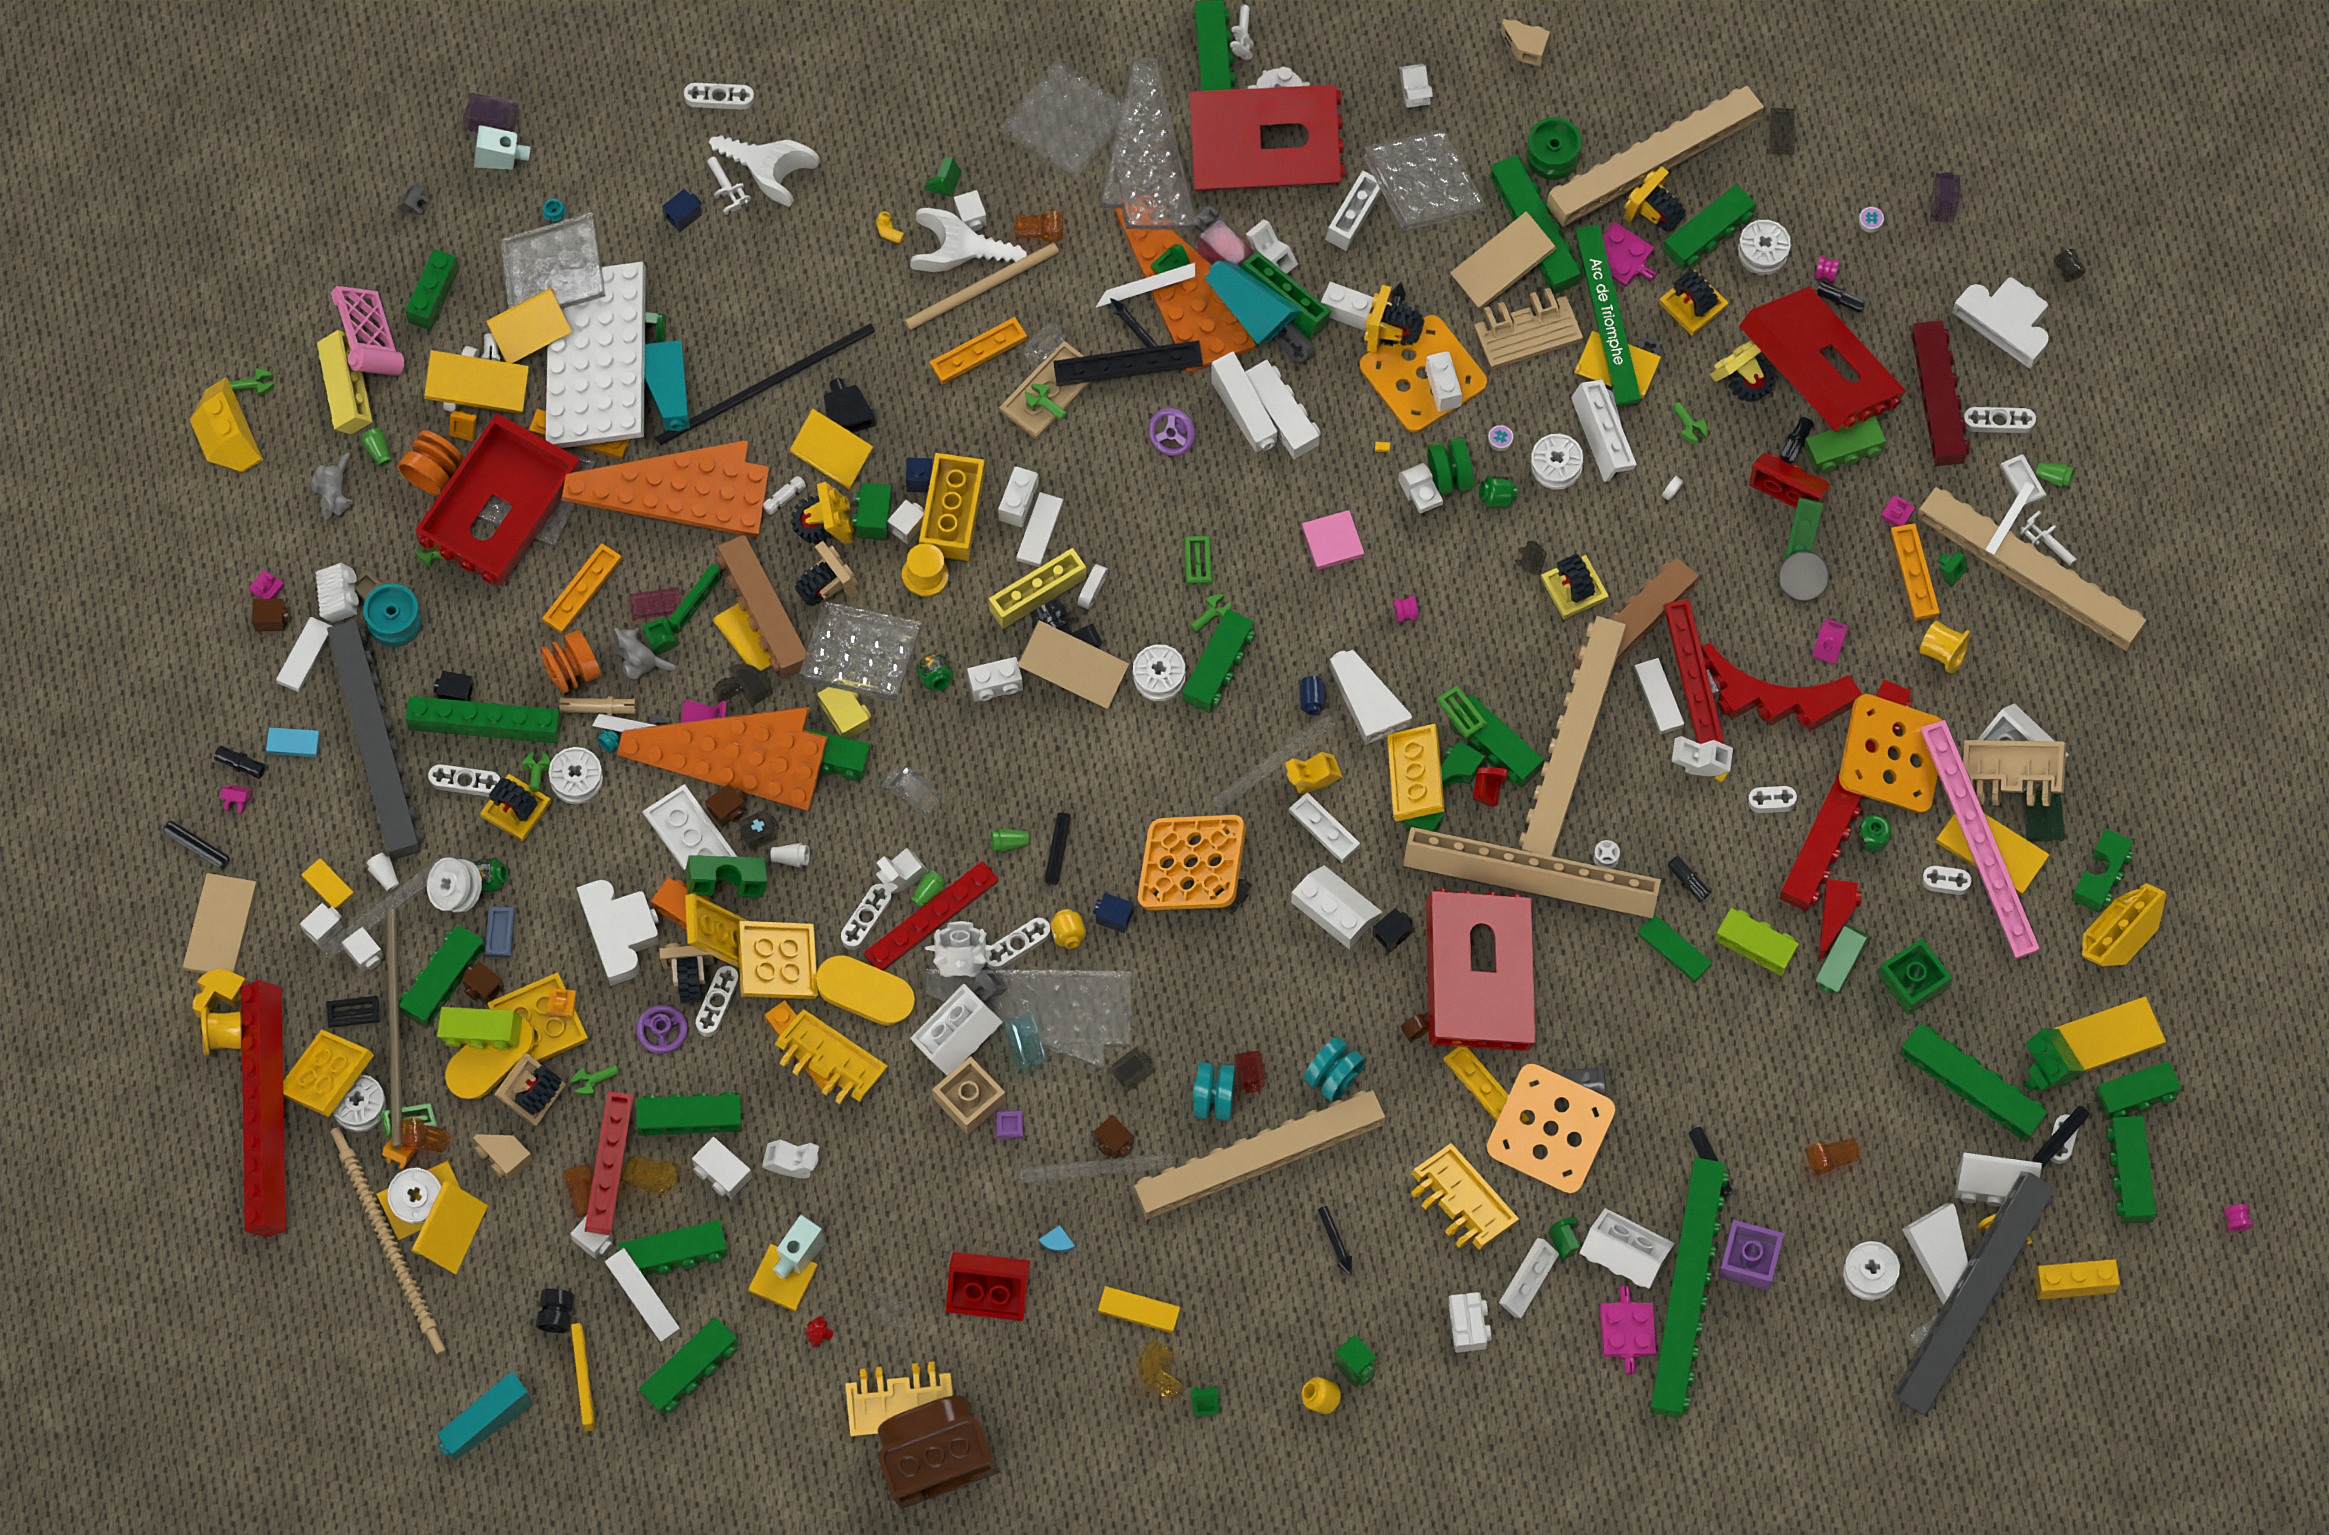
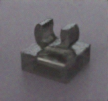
(1533, 557)

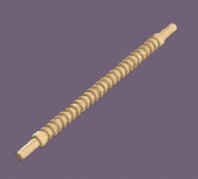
(427, 1324)

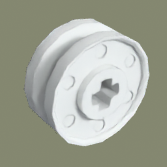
(1764, 247)
(1556, 474)
(1161, 686)
(575, 789)
(454, 885)
(367, 1113)
(403, 1185)
(1883, 1263)

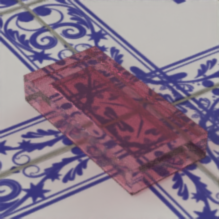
(655, 603)

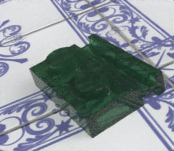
(2041, 821)

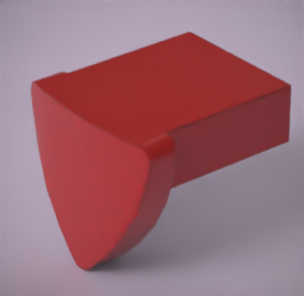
(1488, 785)

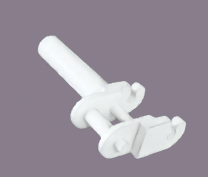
(1244, 43)
(726, 187)
(2046, 537)

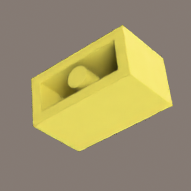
(844, 711)

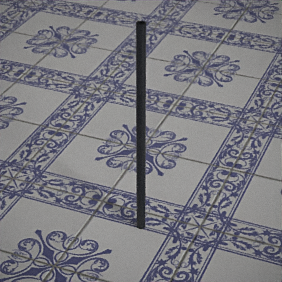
(769, 382)

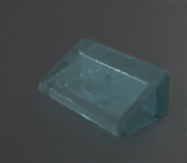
(1024, 1041)

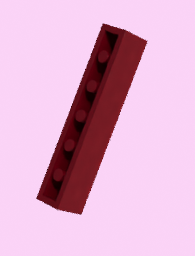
(1939, 393)

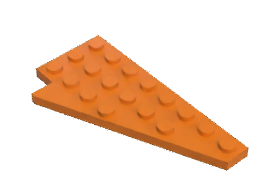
(1189, 306)
(691, 487)
(753, 752)

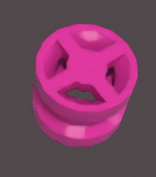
(1827, 269)
(1405, 609)
(2238, 1218)

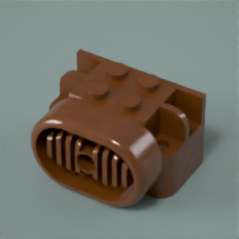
(933, 1450)

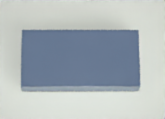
(499, 931)

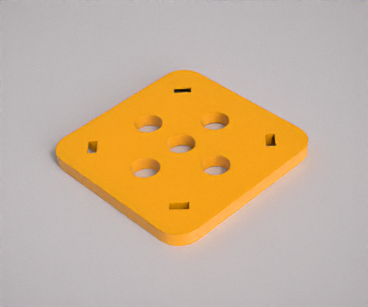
(1418, 397)
(1871, 766)
(1170, 840)
(1541, 1101)

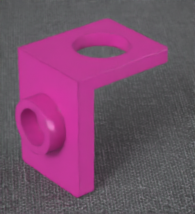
(1830, 641)
(695, 711)

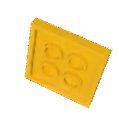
(777, 960)
(551, 1033)
(325, 1072)

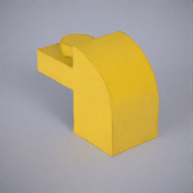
(1314, 773)
(217, 985)

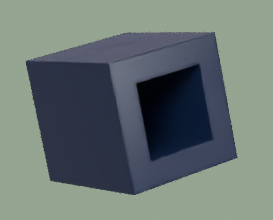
(682, 210)
(918, 474)
(1113, 912)

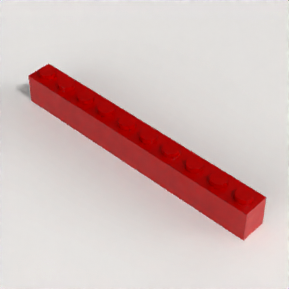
(1832, 825)
(263, 1109)

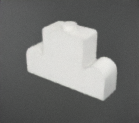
(2007, 318)
(618, 928)

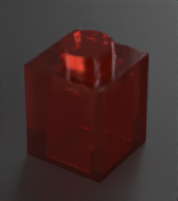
(1249, 1071)

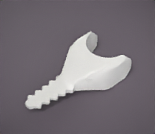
(769, 162)
(958, 243)

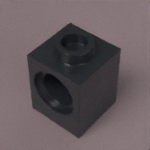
(454, 686)
(1393, 929)

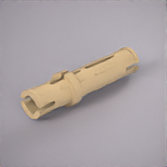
(594, 705)

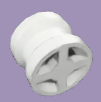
(1606, 849)

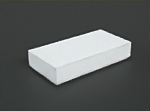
(2018, 473)

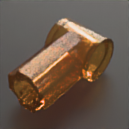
(1047, 226)
(417, 1136)
(1824, 1156)
(579, 1183)

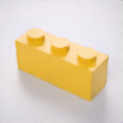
(2077, 1279)

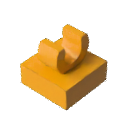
(462, 425)
(561, 1003)
(399, 1155)

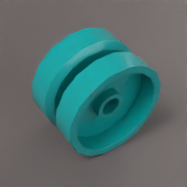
(392, 615)
(1334, 1069)
(1214, 1091)

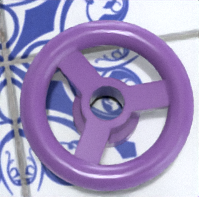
(1180, 425)
(661, 1019)

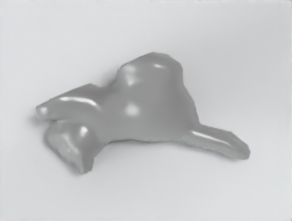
(329, 484)
(637, 657)

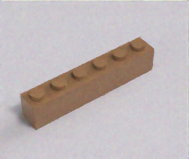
(762, 605)
(1647, 609)

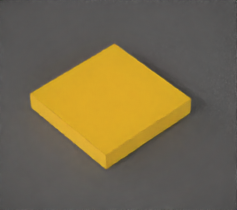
(783, 1292)

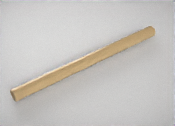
(981, 286)

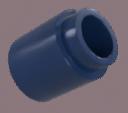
(1312, 695)

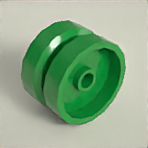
(1553, 148)
(1450, 466)

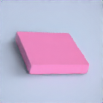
(1333, 540)

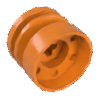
(430, 462)
(570, 662)

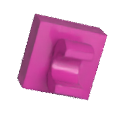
(1897, 511)
(266, 586)
(236, 794)

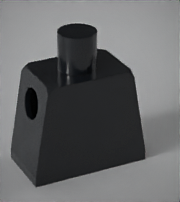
(848, 407)

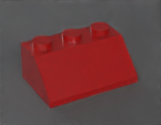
(1786, 481)
(987, 1286)

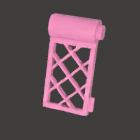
(369, 356)

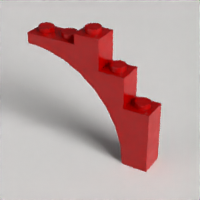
(1775, 702)

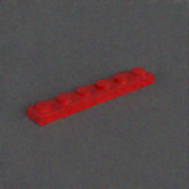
(1693, 671)
(931, 917)
(608, 1163)

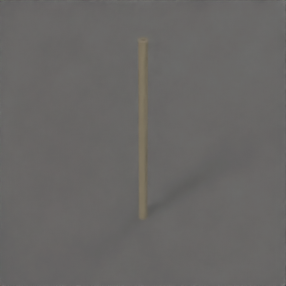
(394, 1030)

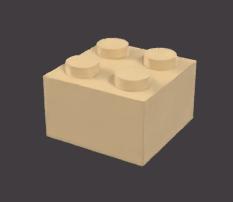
(969, 1095)

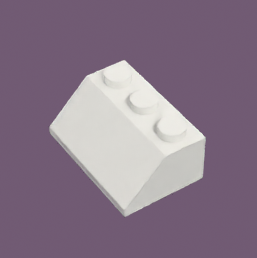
(2014, 725)
(1335, 906)
(956, 1030)
(1989, 1177)
(1626, 1248)

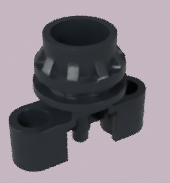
(1056, 615)

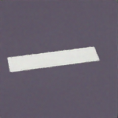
(642, 1294)

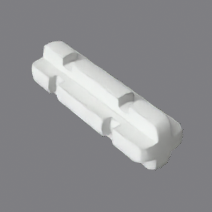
(784, 495)

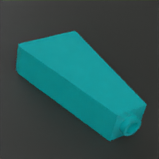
(1251, 301)
(667, 383)
(484, 1417)

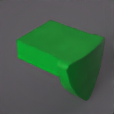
(946, 179)
(1171, 259)
(660, 321)
(660, 636)
(1563, 1237)

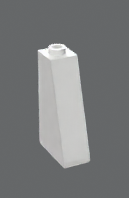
(1243, 402)
(1367, 698)
(1939, 1248)

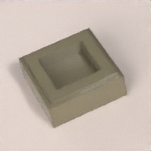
(365, 584)

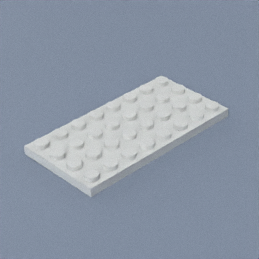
(599, 367)

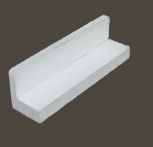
(1602, 429)

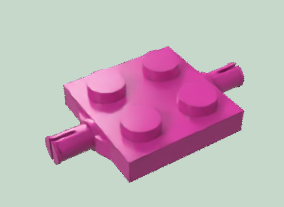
(1627, 254)
(1627, 1330)

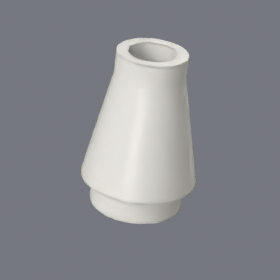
(792, 854)
(382, 869)

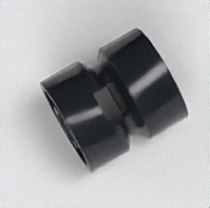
(555, 1309)

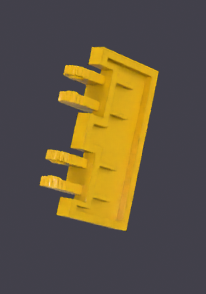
(830, 1054)
(1463, 1193)
(869, 1410)

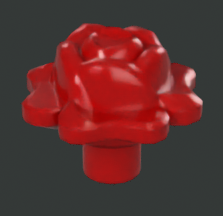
(817, 1331)

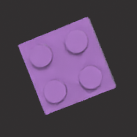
(1751, 1255)

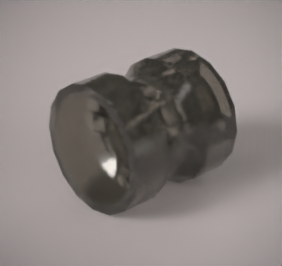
(2069, 264)

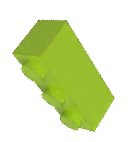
(1757, 941)
(479, 1028)

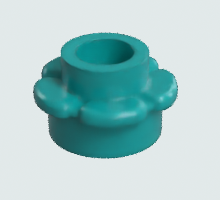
(553, 204)
(608, 740)

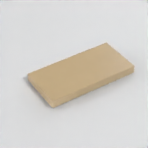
(1503, 260)
(1039, 419)
(1072, 664)
(220, 924)

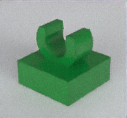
(1952, 567)
(2037, 1080)
(1205, 1401)

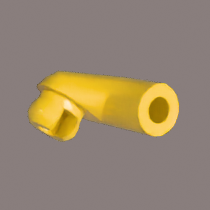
(886, 229)

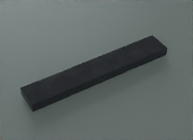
(1128, 363)

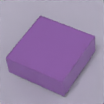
(1009, 1124)

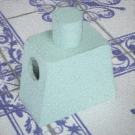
(498, 149)
(799, 1247)

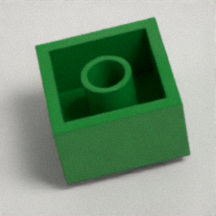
(1914, 976)

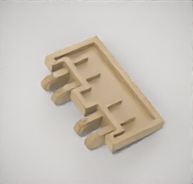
(1527, 335)
(2014, 763)

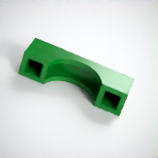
(1458, 767)

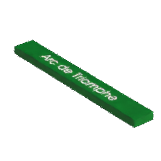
(1607, 315)

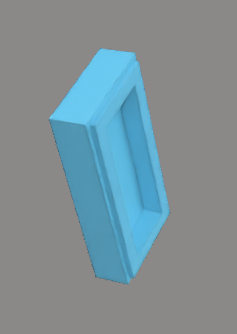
(293, 742)

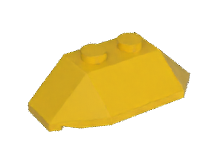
(224, 429)
(2124, 926)

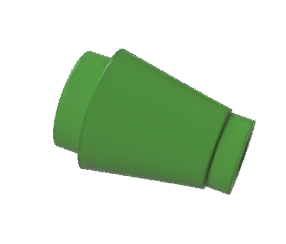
(376, 445)
(2056, 473)
(1008, 839)
(928, 888)

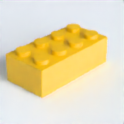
(953, 504)

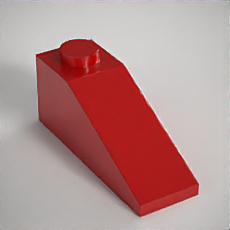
(1838, 908)

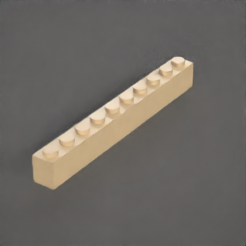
(1662, 149)
(2032, 569)
(1574, 736)
(1531, 872)
(1259, 1154)

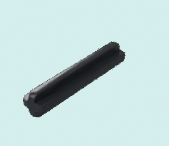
(196, 844)
(1057, 848)
(2061, 1136)
(1706, 1151)

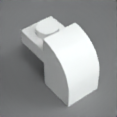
(1415, 85)
(1265, 241)
(1419, 486)
(1702, 759)
(901, 871)
(790, 1159)

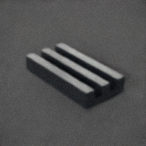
(351, 1012)

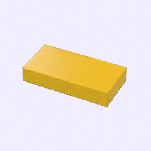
(327, 884)

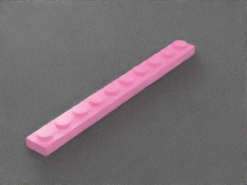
(1980, 840)

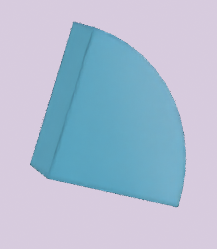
(1057, 1241)

